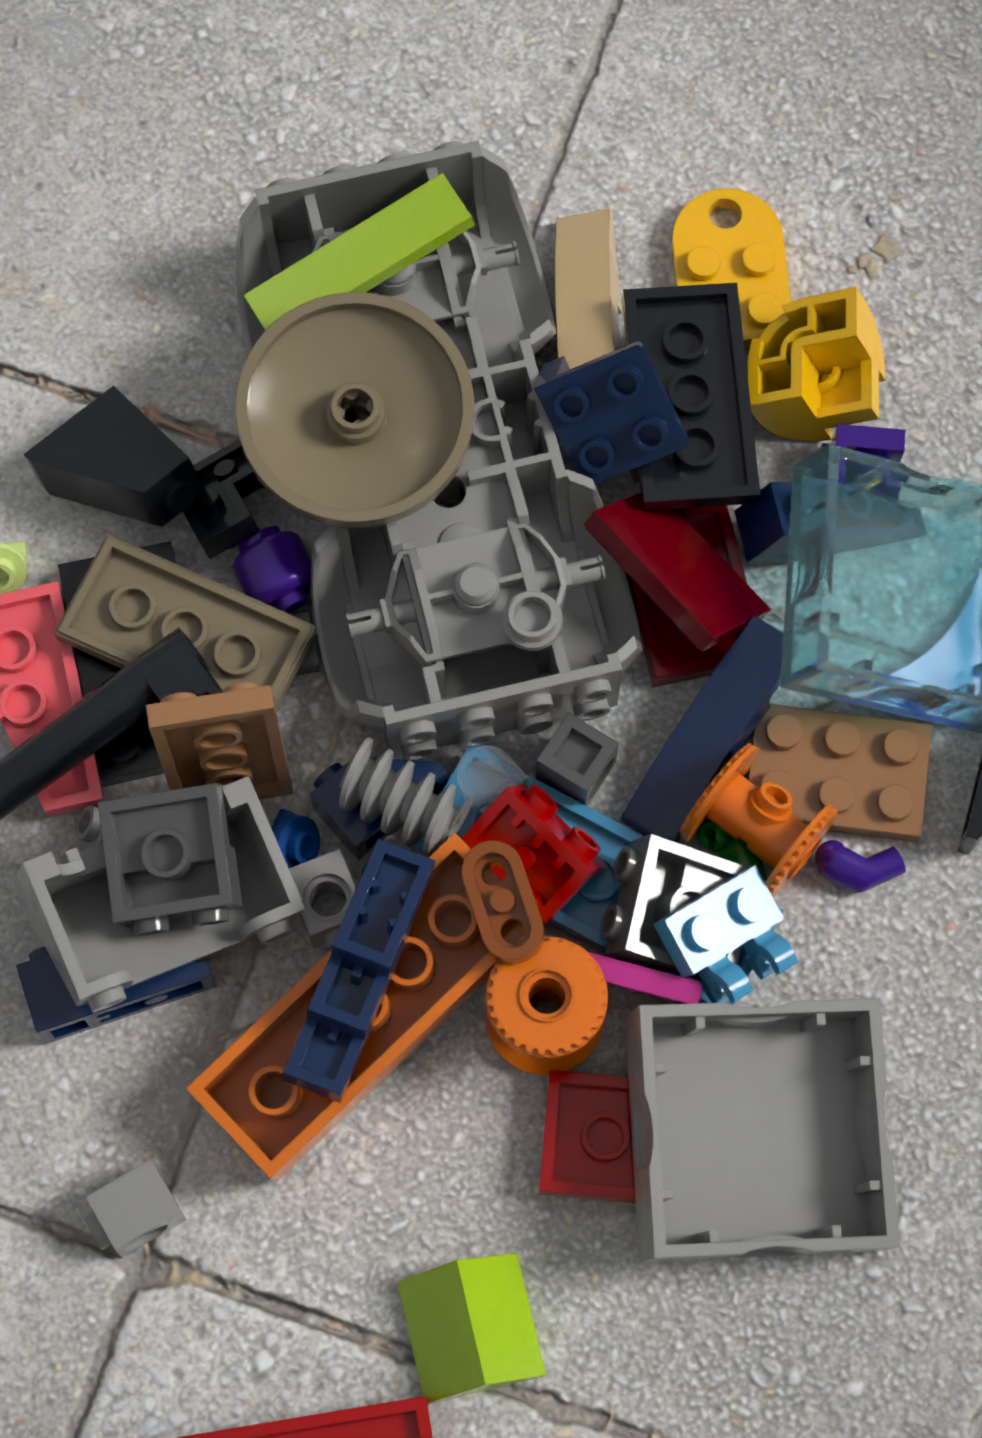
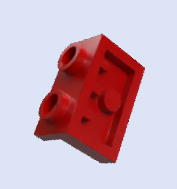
(552, 853)

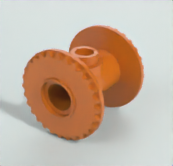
(760, 818)
(555, 1040)

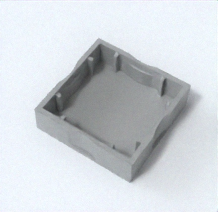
(760, 1130)

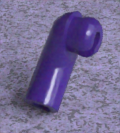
(854, 871)

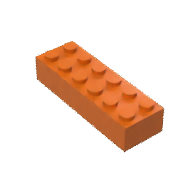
(433, 978)

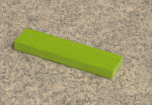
(367, 251)

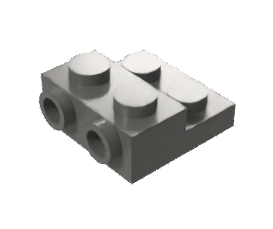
(169, 858)
(656, 881)

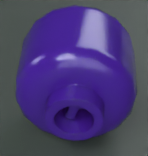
(274, 568)

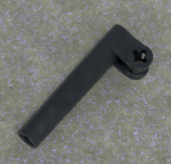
(102, 716)

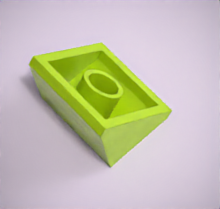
(471, 1327)

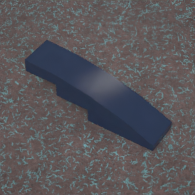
(709, 732)
(358, 970)

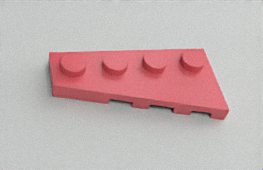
(40, 684)

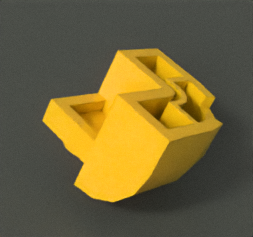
(817, 367)

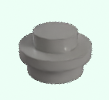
(532, 620)

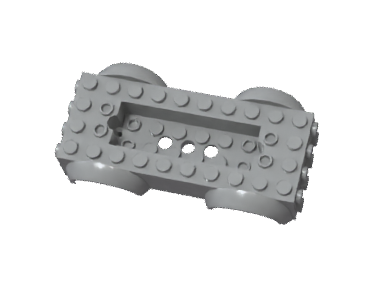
(419, 602)

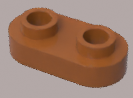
(502, 903)

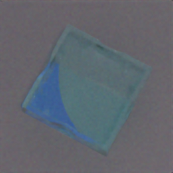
(884, 588)

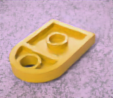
(744, 255)

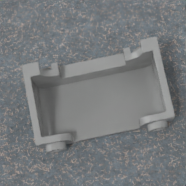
(101, 958)

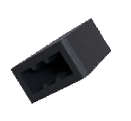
(117, 463)

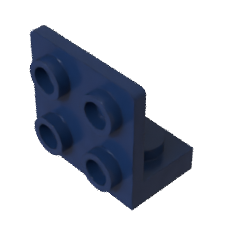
(610, 412)

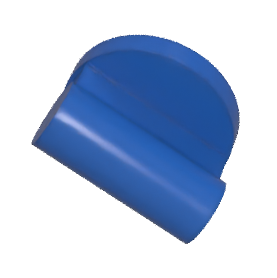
(296, 837)

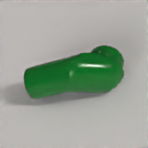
(722, 845)

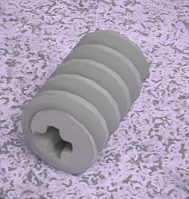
(400, 799)

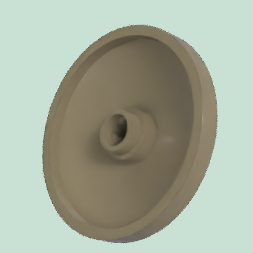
(343, 359)

